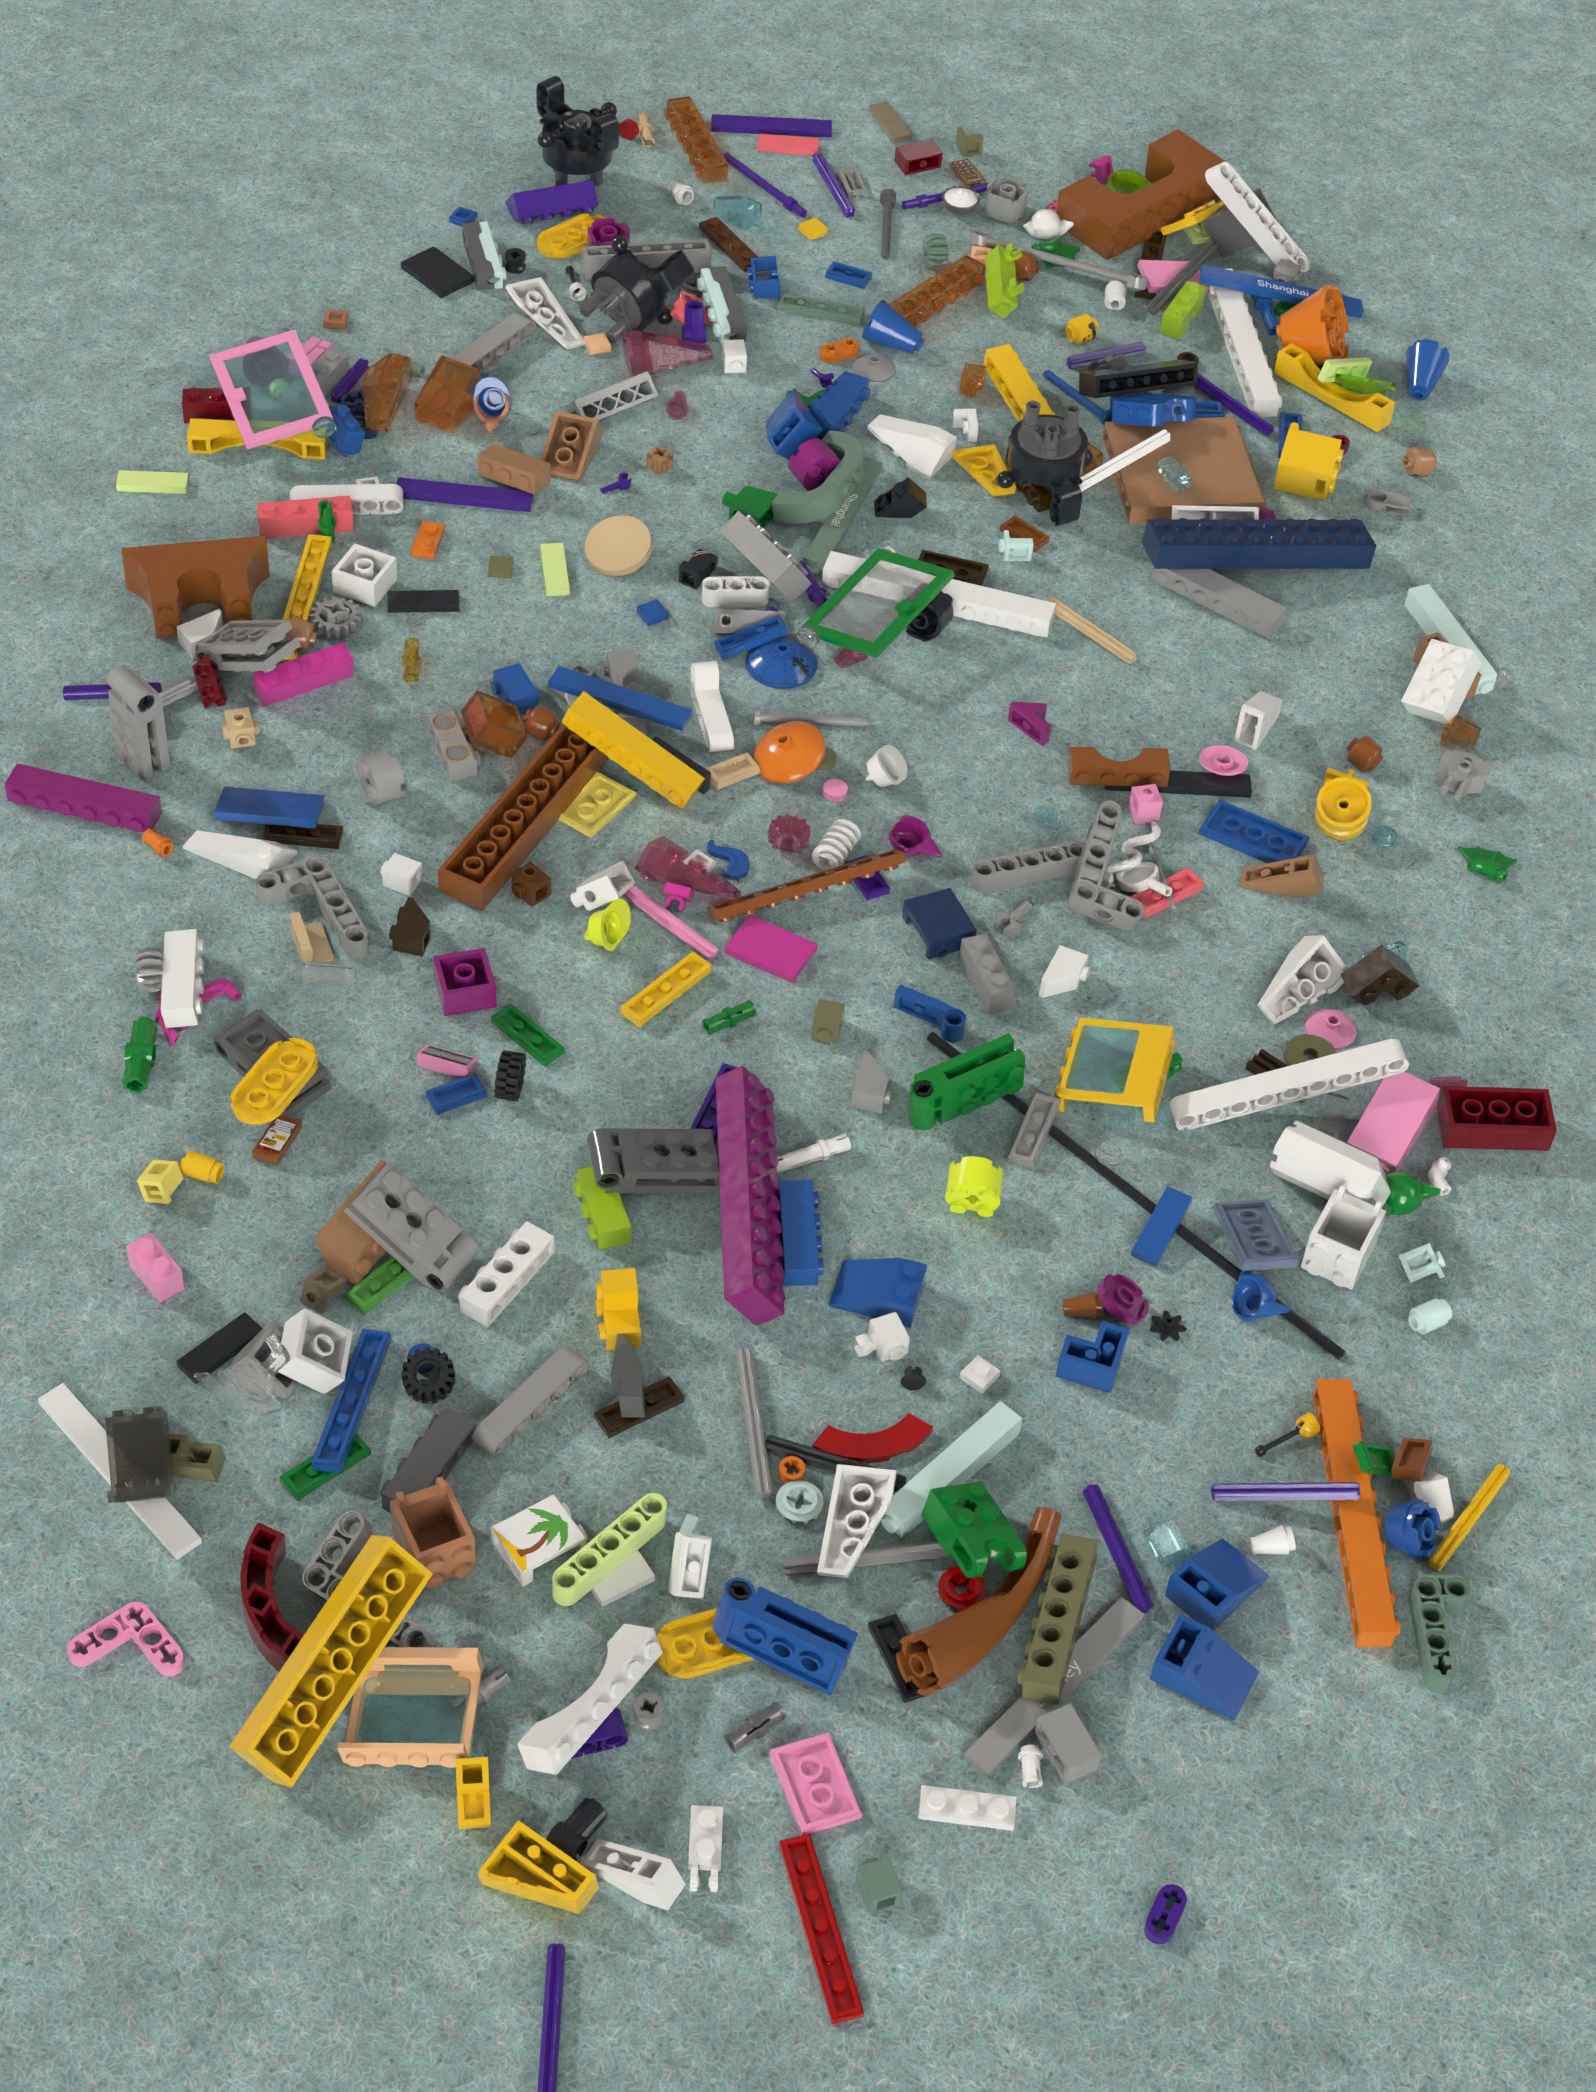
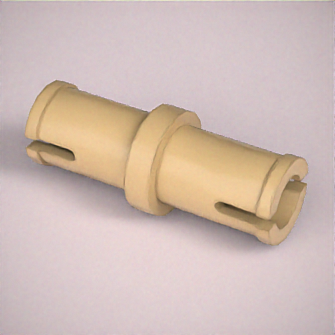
(645, 129)

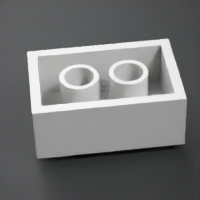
(1441, 681)

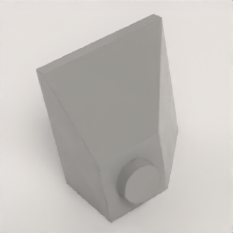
(258, 1351)

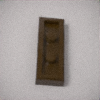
(322, 836)
(658, 1399)

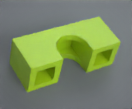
(1184, 305)

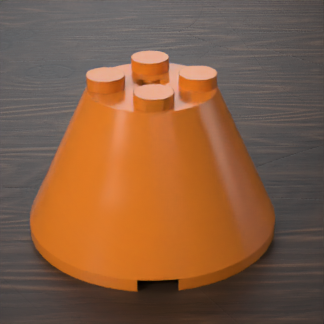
(1317, 326)

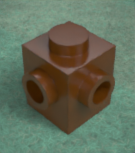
(530, 884)

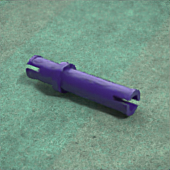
(816, 592)

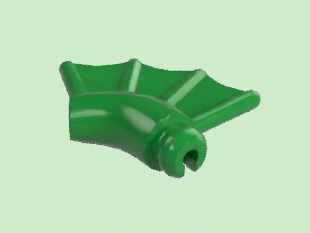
(1057, 248)
(1489, 863)

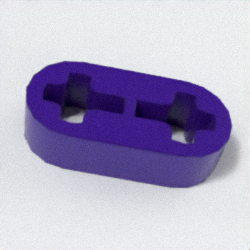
(1158, 1911)

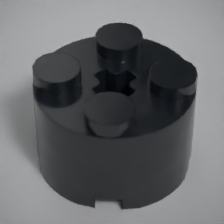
(932, 618)

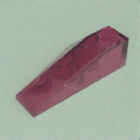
(652, 351)
(664, 863)

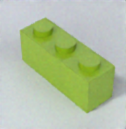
(604, 1211)

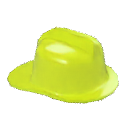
(609, 925)

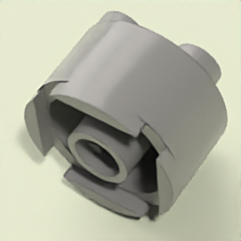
(1006, 199)
(379, 777)

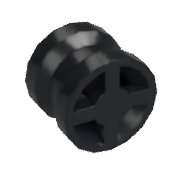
(515, 260)

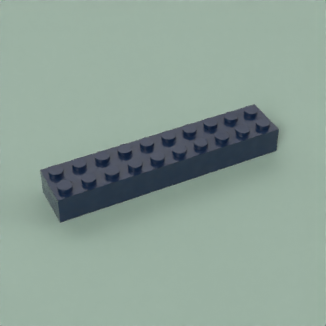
(1258, 544)

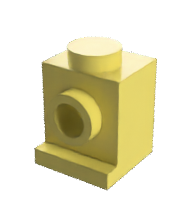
(160, 1181)

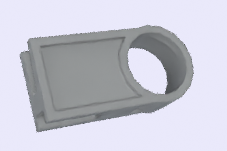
(1392, 501)

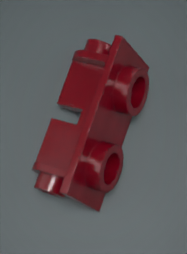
(207, 679)

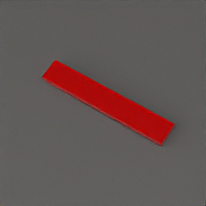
(821, 1929)

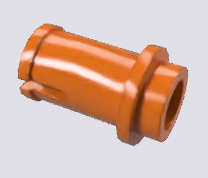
(162, 845)

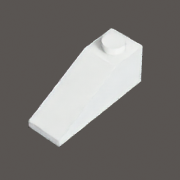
(635, 1872)

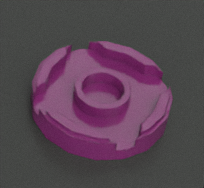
(1123, 1299)

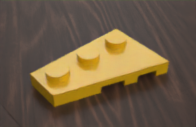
(1192, 217)
(984, 466)

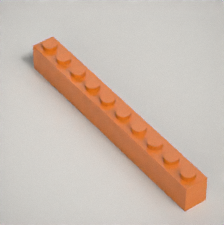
(1355, 1520)

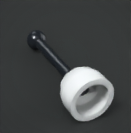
(576, 287)

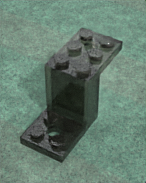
(140, 1455)

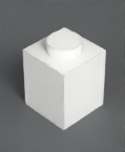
(734, 356)
(401, 874)

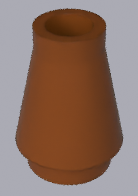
(1084, 1306)

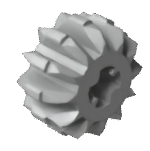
(149, 969)

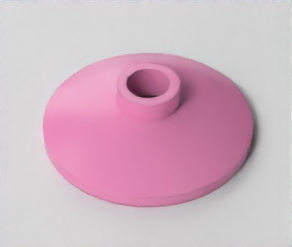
(1223, 760)
(1332, 1026)

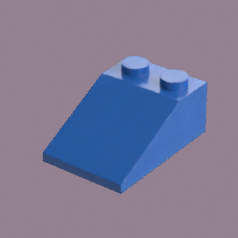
(880, 1287)

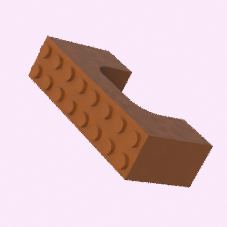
(1119, 221)

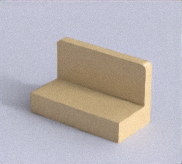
(310, 940)

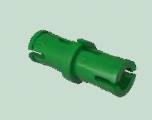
(326, 520)
(743, 1011)

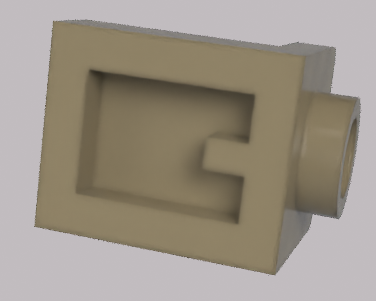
(320, 1288)

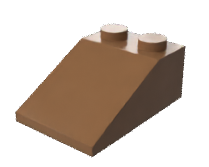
(571, 445)

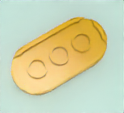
(566, 237)
(274, 1081)
(694, 1647)

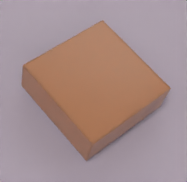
(335, 319)

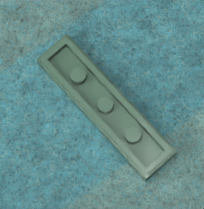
(821, 309)

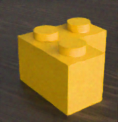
(618, 1307)

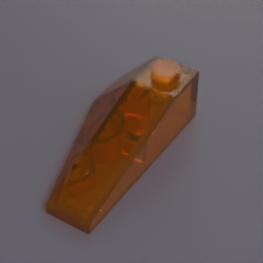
(384, 390)

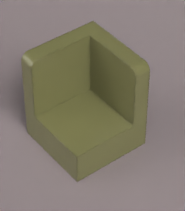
(969, 144)

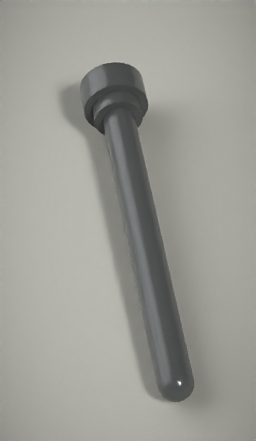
(888, 200)

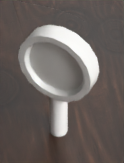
(1141, 878)

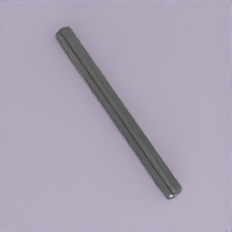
(1181, 278)

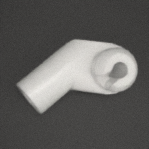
(1438, 1173)

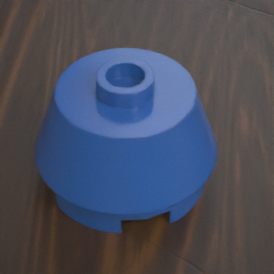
(1412, 1528)

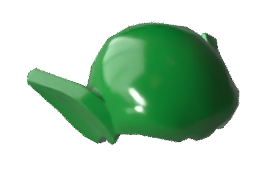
(1406, 1193)

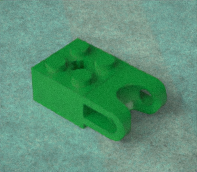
(972, 1528)

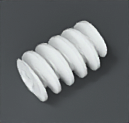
(836, 844)

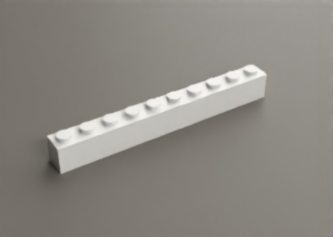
(1245, 351)
(969, 600)

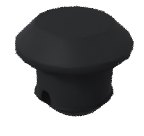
(913, 1378)

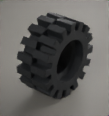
(510, 1075)
(420, 1360)

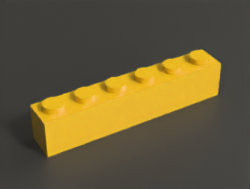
(1013, 381)
(632, 750)

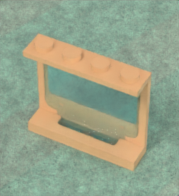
(415, 1708)

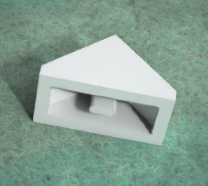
(1435, 1490)

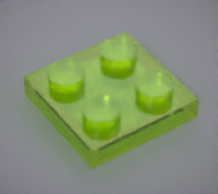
(1365, 384)

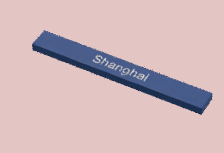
(1268, 288)

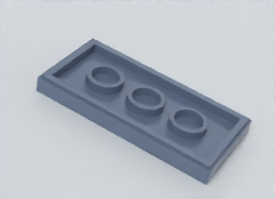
(1255, 1235)

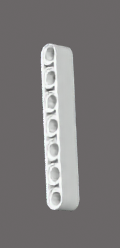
(1254, 216)

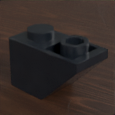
(901, 501)

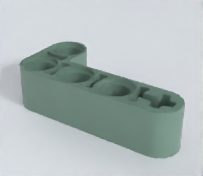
(1436, 1633)

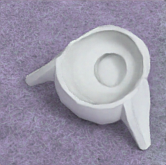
(1047, 225)

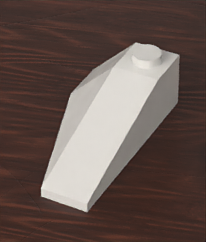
(1214, 512)
(240, 853)
(1304, 975)
(854, 1512)

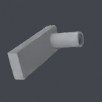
(731, 621)

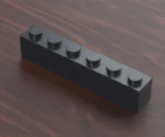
(1137, 378)

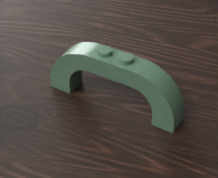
(830, 496)

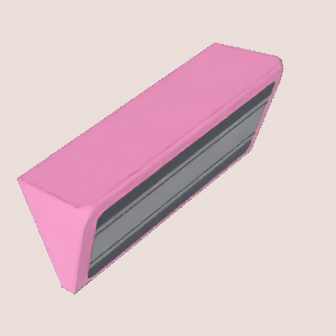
(445, 1061)

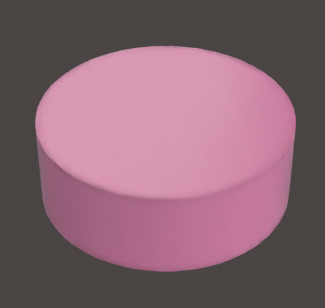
(835, 790)

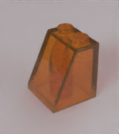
(448, 395)

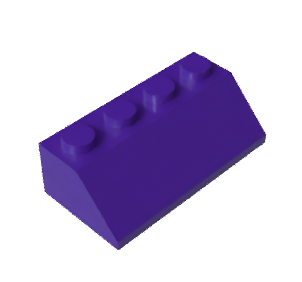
(552, 201)

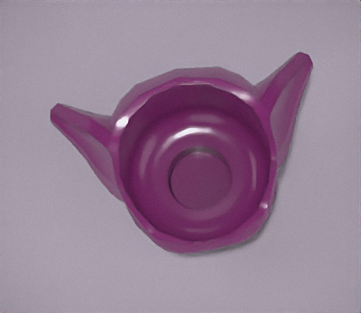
(913, 838)

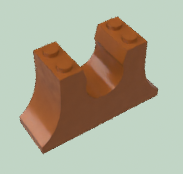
(197, 573)

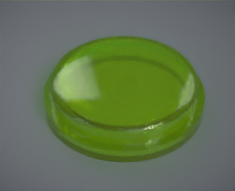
(1127, 181)

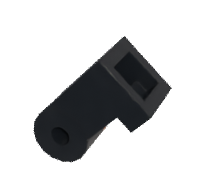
(700, 566)

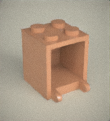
(434, 1532)

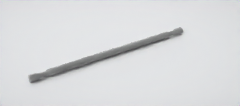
(1162, 877)

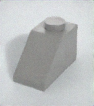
(871, 1086)

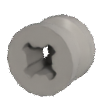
(644, 1718)

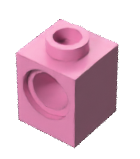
(1145, 803)

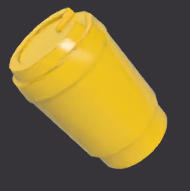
(202, 1167)

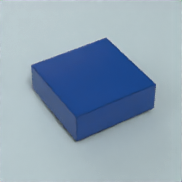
(463, 215)
(652, 612)

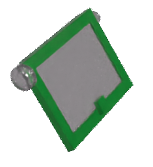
(875, 603)

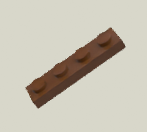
(728, 242)

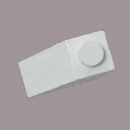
(1257, 718)

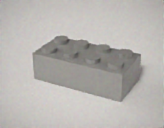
(766, 555)

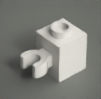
(885, 1336)

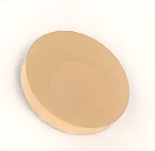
(618, 545)

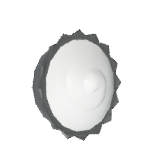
(960, 199)

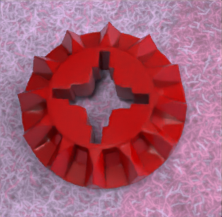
(955, 1577)

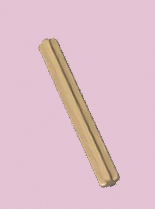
(1093, 631)

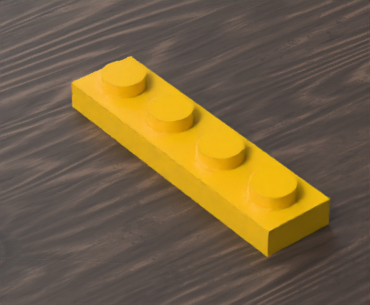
(666, 989)

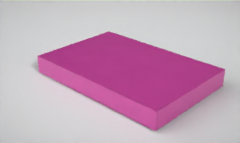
(770, 948)

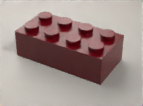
(1496, 1118)

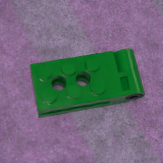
(966, 1082)

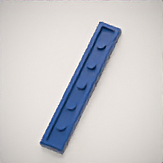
(621, 698)
(351, 1401)

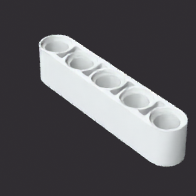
(364, 497)

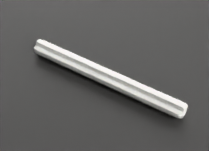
(1124, 459)

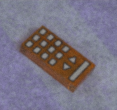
(966, 173)

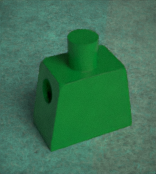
(752, 502)

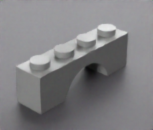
(623, 670)

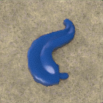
(738, 860)

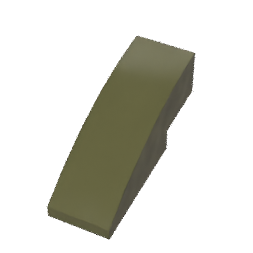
(196, 1459)

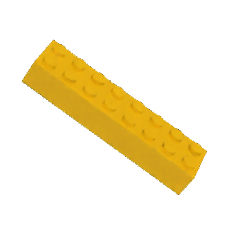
(331, 1660)

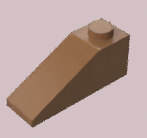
(1287, 877)

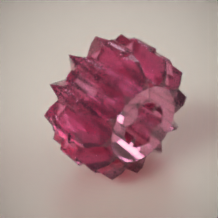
(789, 833)

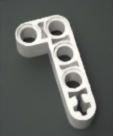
(710, 707)

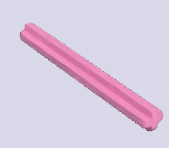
(671, 922)

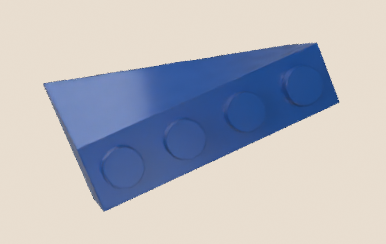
(840, 402)

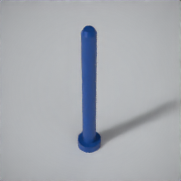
(1105, 416)

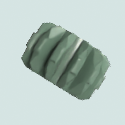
(935, 251)

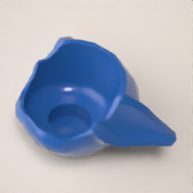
(1255, 1298)

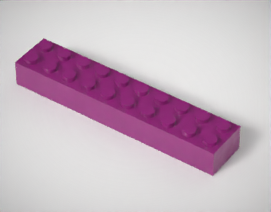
(749, 1196)

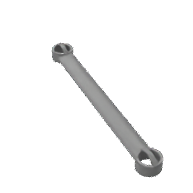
(1131, 280)

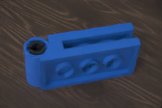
(783, 1634)

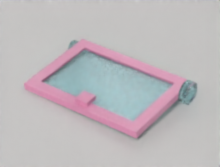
(272, 390)

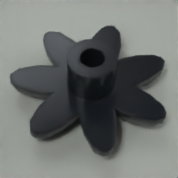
(1167, 1326)

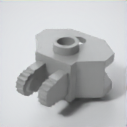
(1462, 775)

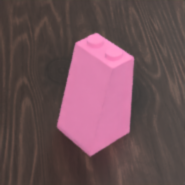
(1395, 1119)

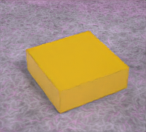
(813, 228)

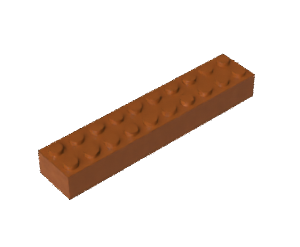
(520, 819)

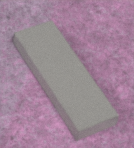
(1034, 1130)

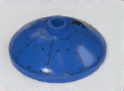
(781, 663)

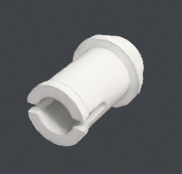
(1031, 1767)

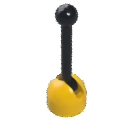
(1305, 1426)

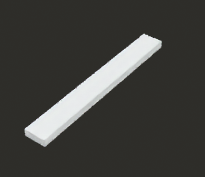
(91, 1440)

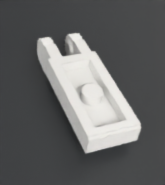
(705, 1844)

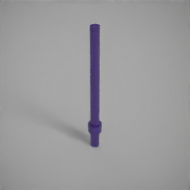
(923, 200)
(788, 201)

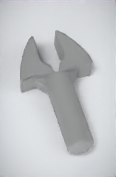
(1012, 919)

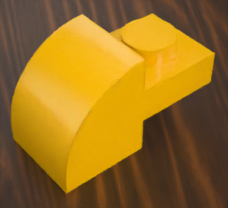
(473, 1793)

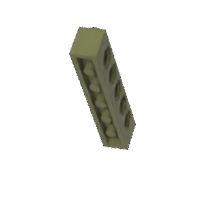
(1058, 1620)

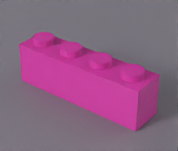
(303, 674)

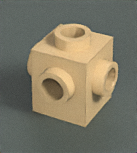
(239, 728)

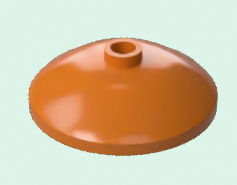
(789, 752)

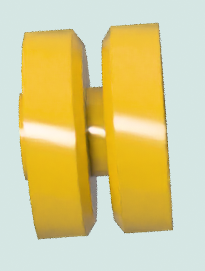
(1343, 808)

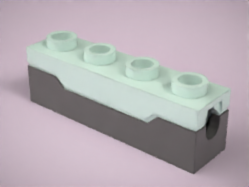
(483, 255)
(722, 304)

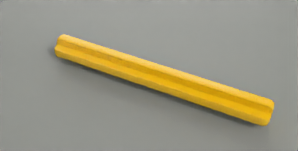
(1468, 1517)

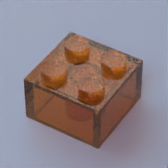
(494, 724)

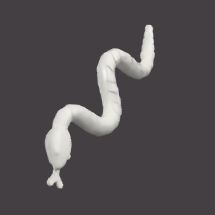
(1129, 851)

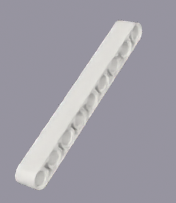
(1288, 1084)

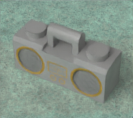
(450, 741)

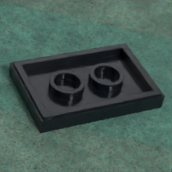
(437, 272)

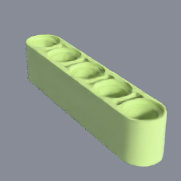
(606, 1561)

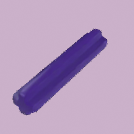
(349, 379)

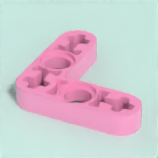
(128, 1629)

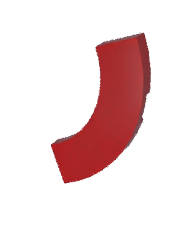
(875, 1446)

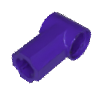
(694, 326)

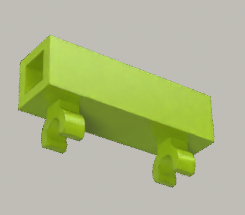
(1001, 279)

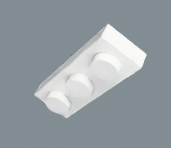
(967, 1807)

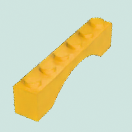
(1299, 369)
(214, 435)

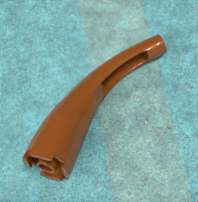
(958, 1643)

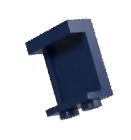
(939, 921)

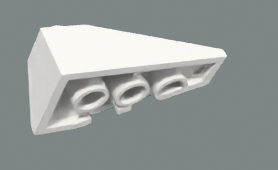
(542, 307)
(919, 444)

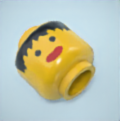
(1081, 329)

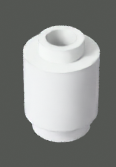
(1115, 295)

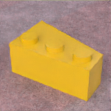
(538, 1871)

